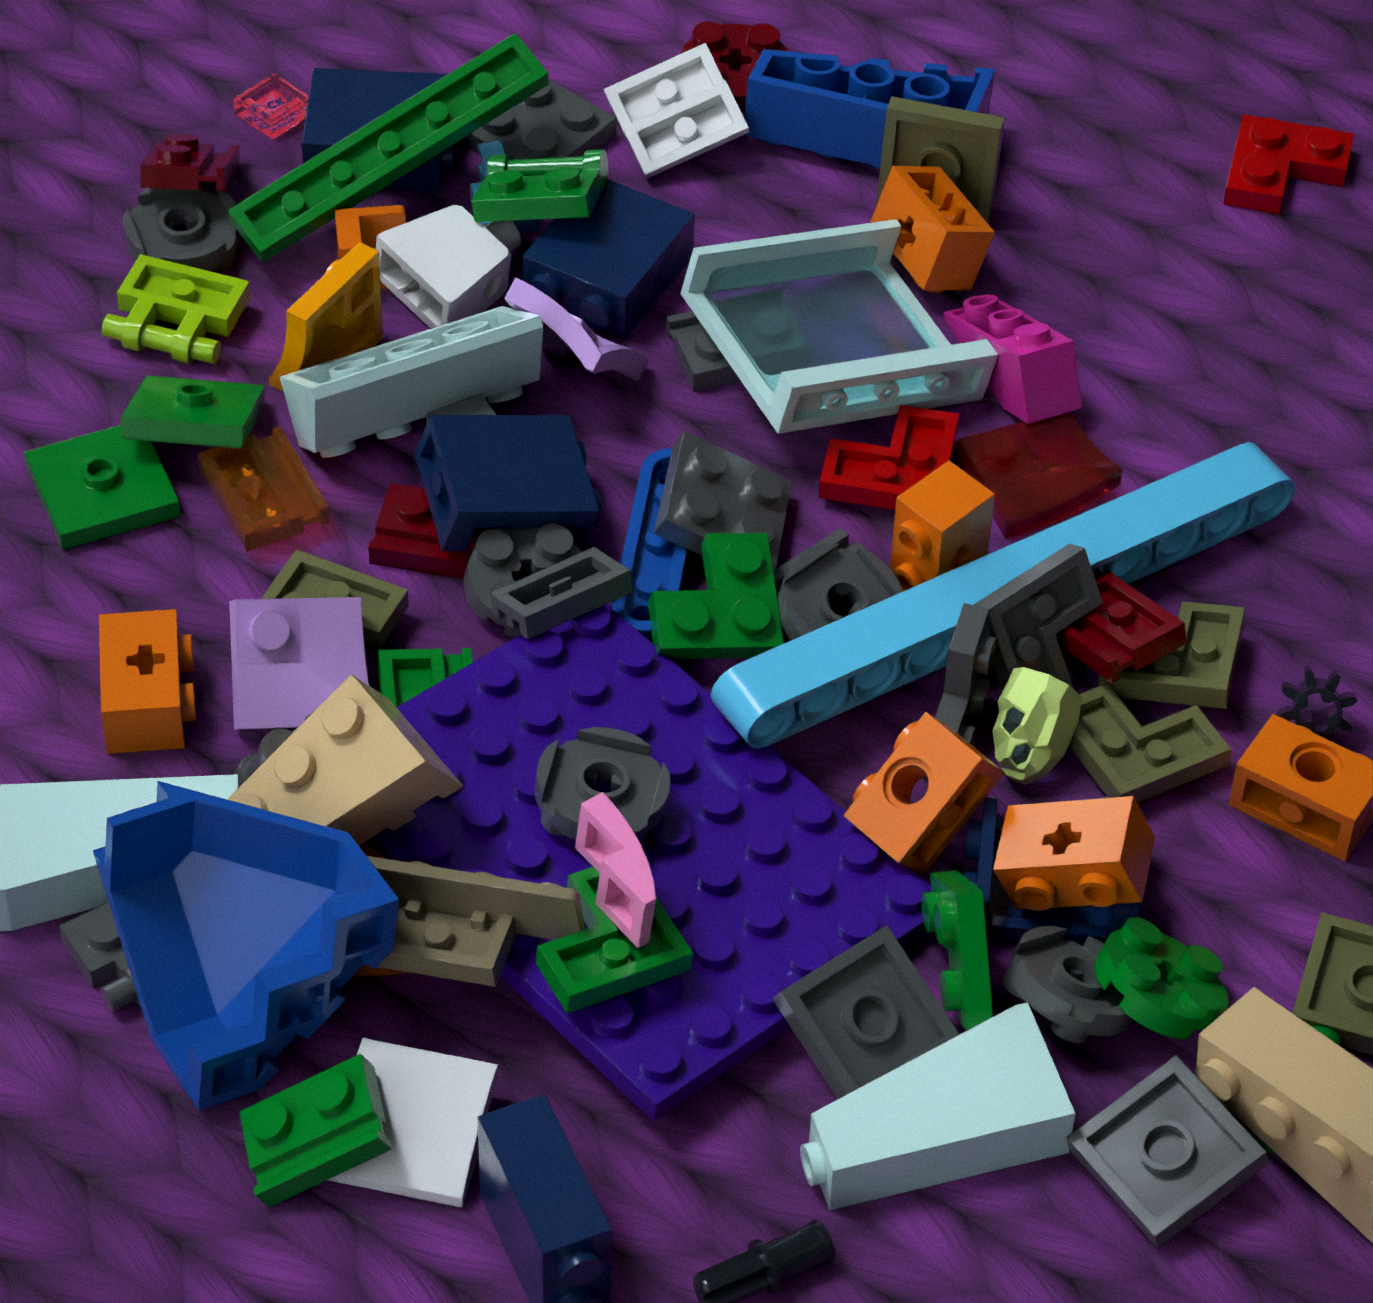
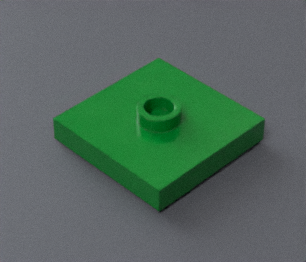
(193, 411)
(100, 486)

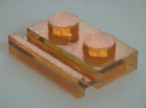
(263, 489)

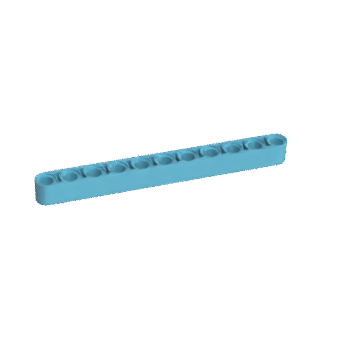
(913, 630)

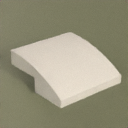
(676, 110)
(430, 1120)

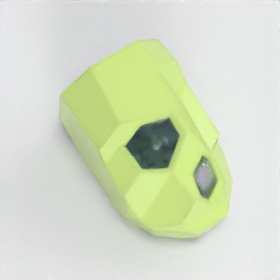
(1034, 724)

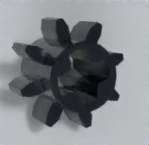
(1329, 693)

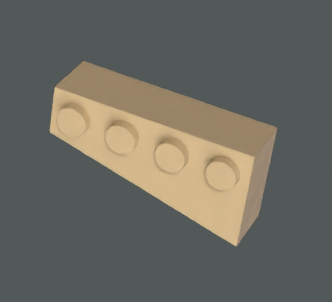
(350, 767)
(1297, 1097)

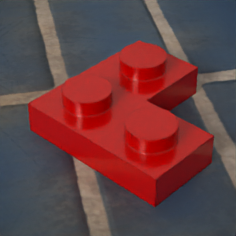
(1277, 149)
(879, 474)

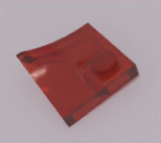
(1038, 471)

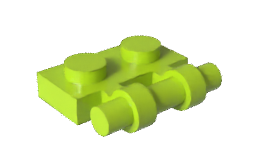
(179, 295)

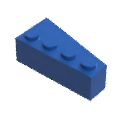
(842, 109)

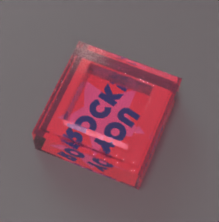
(272, 106)

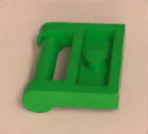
(540, 187)

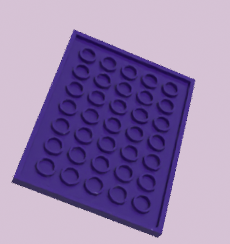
(743, 861)

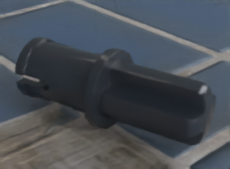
(766, 1265)

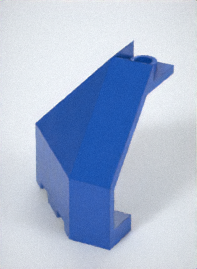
(238, 931)

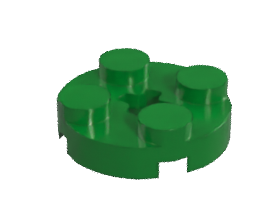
(1162, 979)

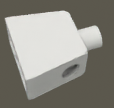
(447, 264)

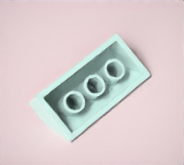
(408, 377)

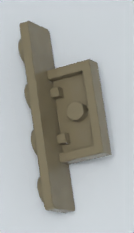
(467, 921)

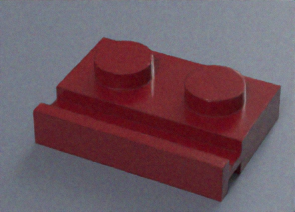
(187, 164)
(409, 539)
(1122, 630)

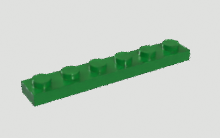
(388, 147)

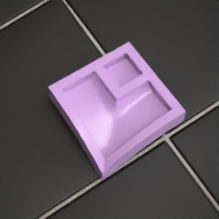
(569, 333)
(292, 657)

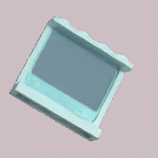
(829, 328)

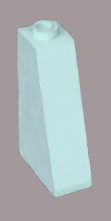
(51, 838)
(944, 1116)

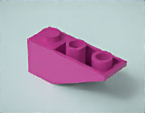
(1034, 365)

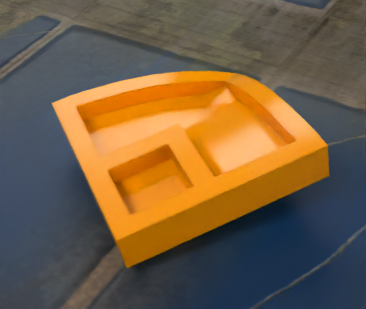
(335, 315)

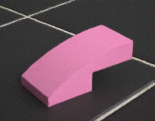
(625, 876)

